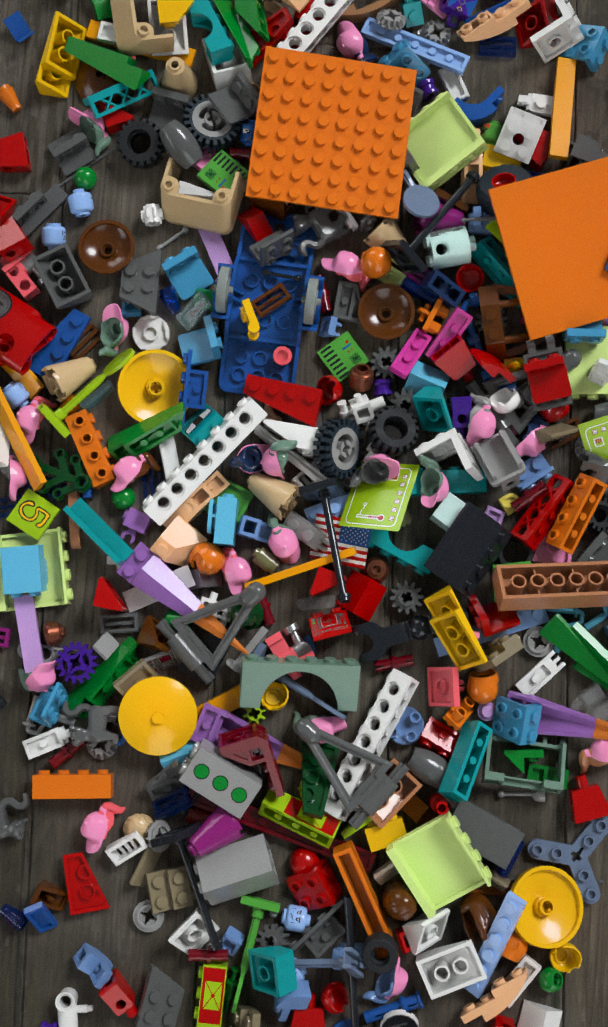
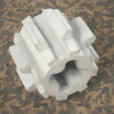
(152, 215)

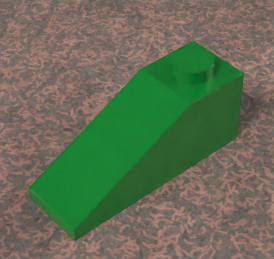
(254, 15)

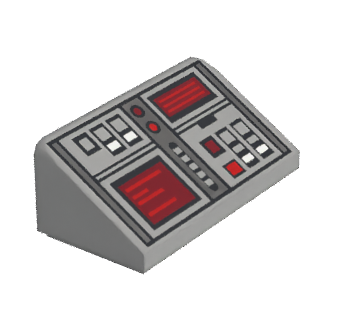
(162, 660)

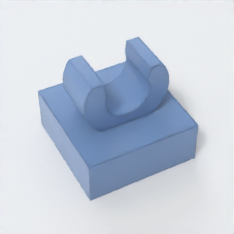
(328, 327)

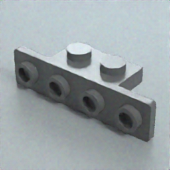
(38, 208)
(323, 934)

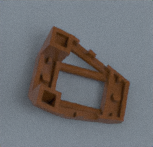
(493, 325)

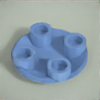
(408, 728)

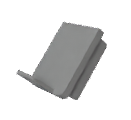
(499, 460)

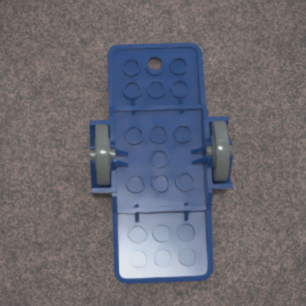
(278, 328)

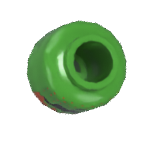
(491, 132)

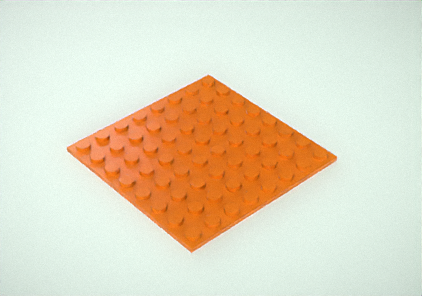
(331, 133)
(557, 245)

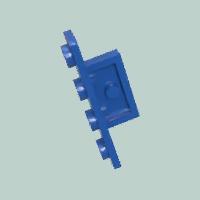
(194, 385)

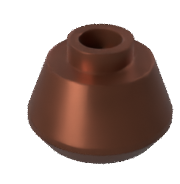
(380, 565)
(54, 633)

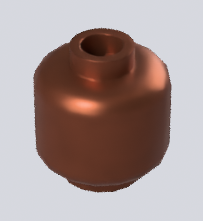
(360, 378)

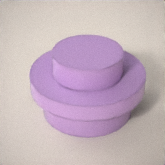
(486, 711)

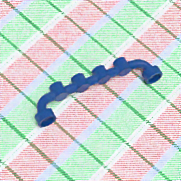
(474, 341)

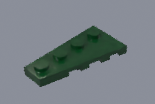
(314, 781)

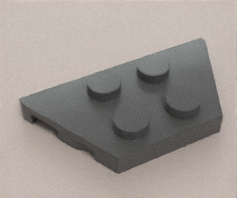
(141, 282)
(159, 1000)

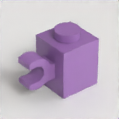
(137, 522)

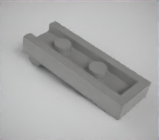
(259, 637)

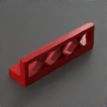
(539, 527)

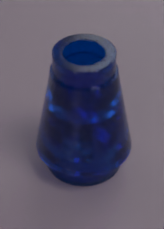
(170, 299)
(14, 917)

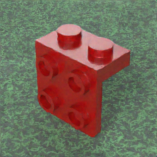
(548, 378)
(489, 618)
(315, 887)

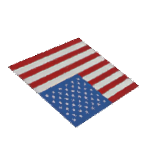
(346, 538)

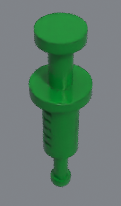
(232, 983)

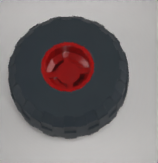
(494, 178)

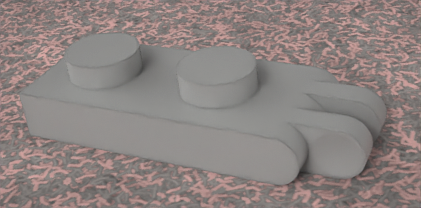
(307, 532)

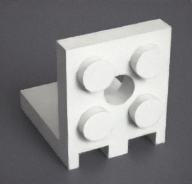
(564, 29)
(526, 124)
(448, 444)

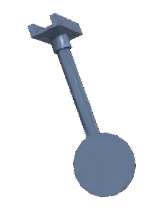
(419, 199)
(261, 650)
(348, 962)

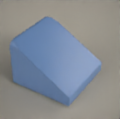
(232, 940)

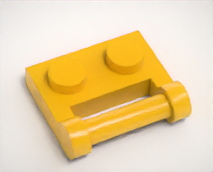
(248, 315)

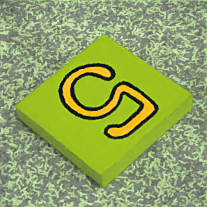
(33, 514)

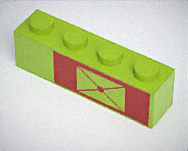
(288, 813)
(211, 994)

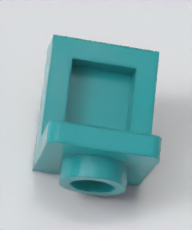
(413, 12)

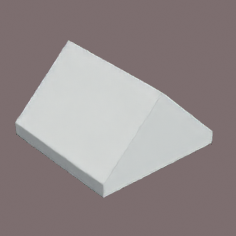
(191, 932)
(425, 932)
(538, 1015)

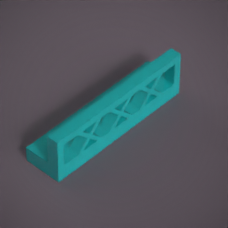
(99, 96)
(491, 263)
(99, 531)

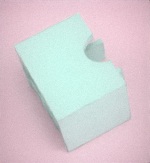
(447, 511)

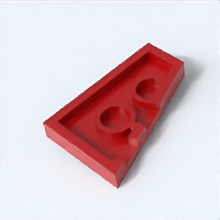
(277, 26)
(82, 886)

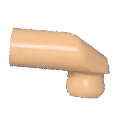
(271, 414)

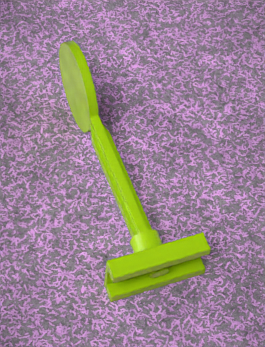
(56, 417)

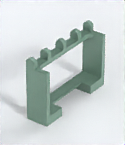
(543, 786)

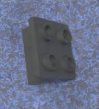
(72, 151)

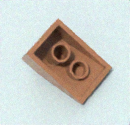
(407, 788)

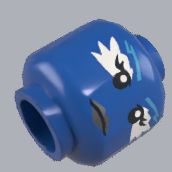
(247, 133)

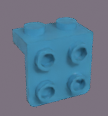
(590, 49)
(404, 57)
(187, 272)
(589, 333)
(203, 343)
(48, 705)
(516, 721)

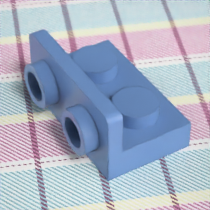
(536, 469)

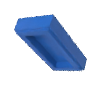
(40, 917)

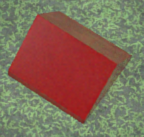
(323, 581)
(364, 595)
(107, 596)

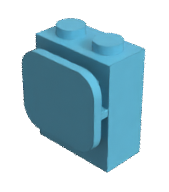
(224, 519)
(24, 570)

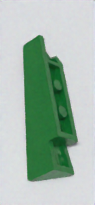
(237, 31)
(109, 62)
(147, 433)
(578, 645)
(100, 686)

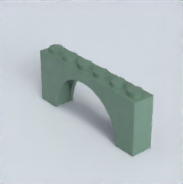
(260, 672)

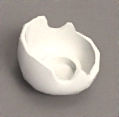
(505, 400)

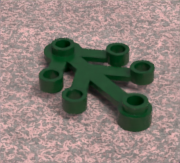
(64, 475)

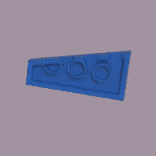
(64, 342)

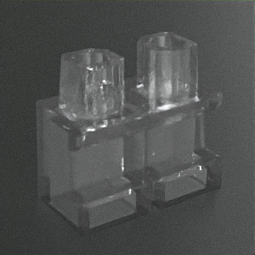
(592, 701)

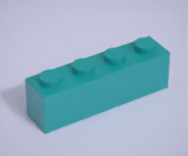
(459, 482)
(465, 761)

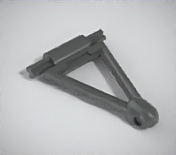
(503, 421)
(190, 647)
(374, 789)

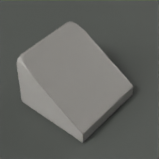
(105, 645)

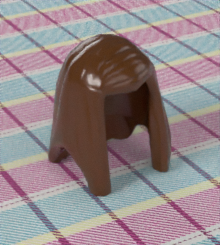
(398, 900)
(477, 915)

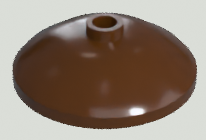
(88, 83)
(106, 236)
(387, 299)

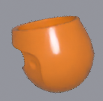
(375, 262)
(208, 558)
(483, 689)
(515, 948)

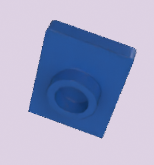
(18, 27)

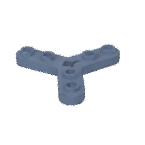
(561, 853)

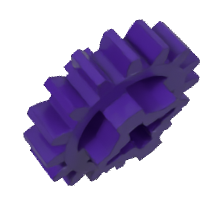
(81, 654)

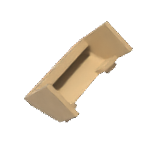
(135, 37)
(199, 213)

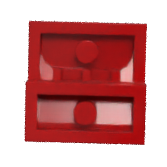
(492, 364)

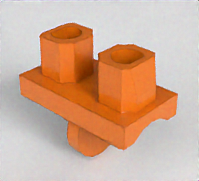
(438, 310)
(458, 715)

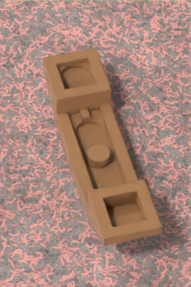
(370, 10)

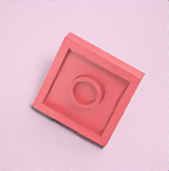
(444, 686)

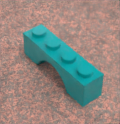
(217, 45)
(414, 558)

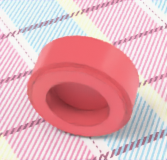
(282, 355)

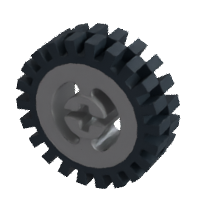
(203, 128)
(330, 448)

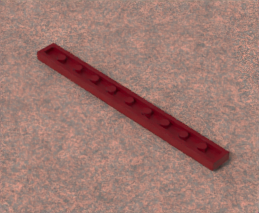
(253, 819)

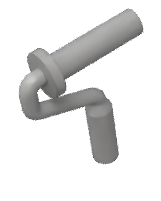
(29, 723)

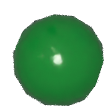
(85, 178)
(124, 499)
(550, 979)

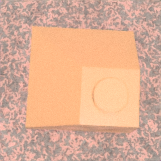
(177, 542)

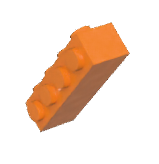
(90, 448)
(576, 513)
(73, 785)

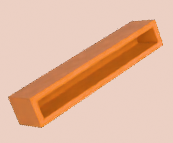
(362, 892)

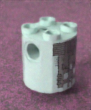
(455, 247)

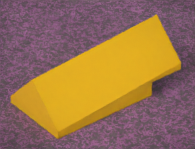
(58, 66)
(454, 629)

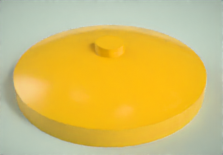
(150, 383)
(157, 715)
(552, 907)

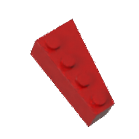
(290, 398)

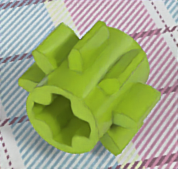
(252, 718)

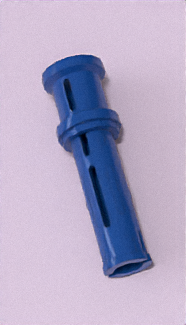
(406, 1003)

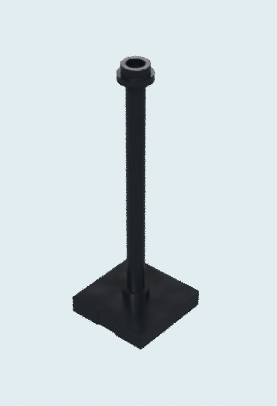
(404, 254)
(322, 492)
(178, 836)

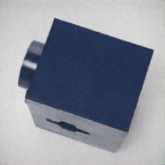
(442, 288)

